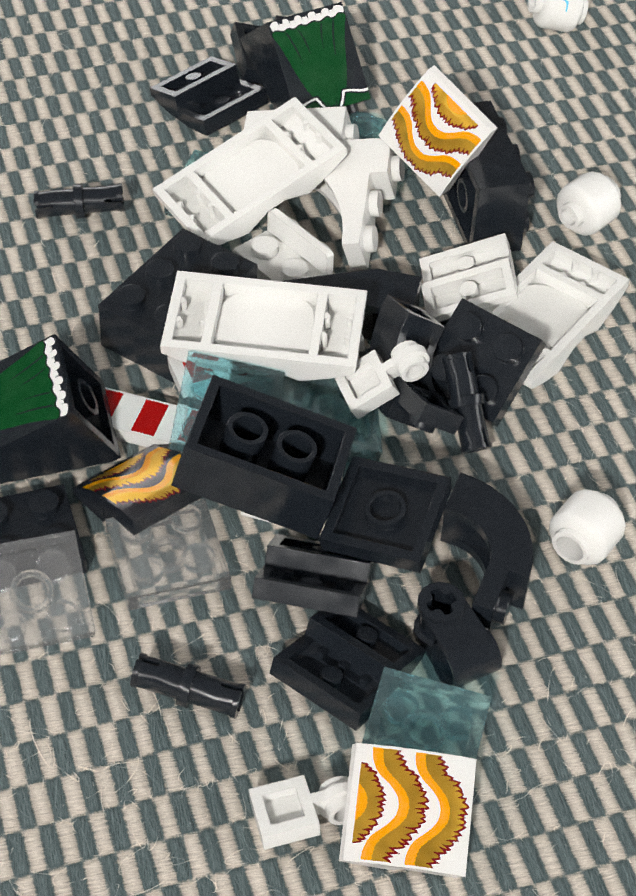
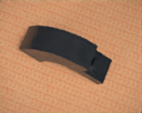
(418, 400)
(497, 538)

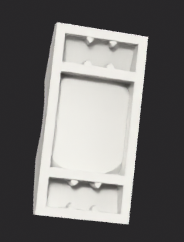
(252, 173)
(561, 303)
(266, 323)

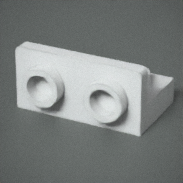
(286, 251)

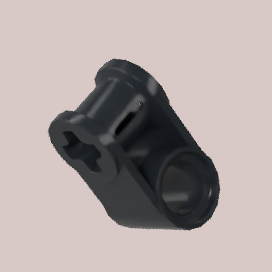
(454, 636)

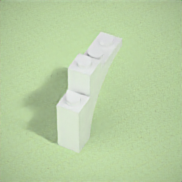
(357, 183)

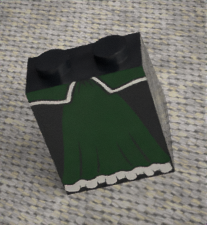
(309, 59)
(52, 413)

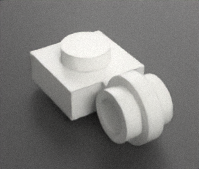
(374, 378)
(289, 812)

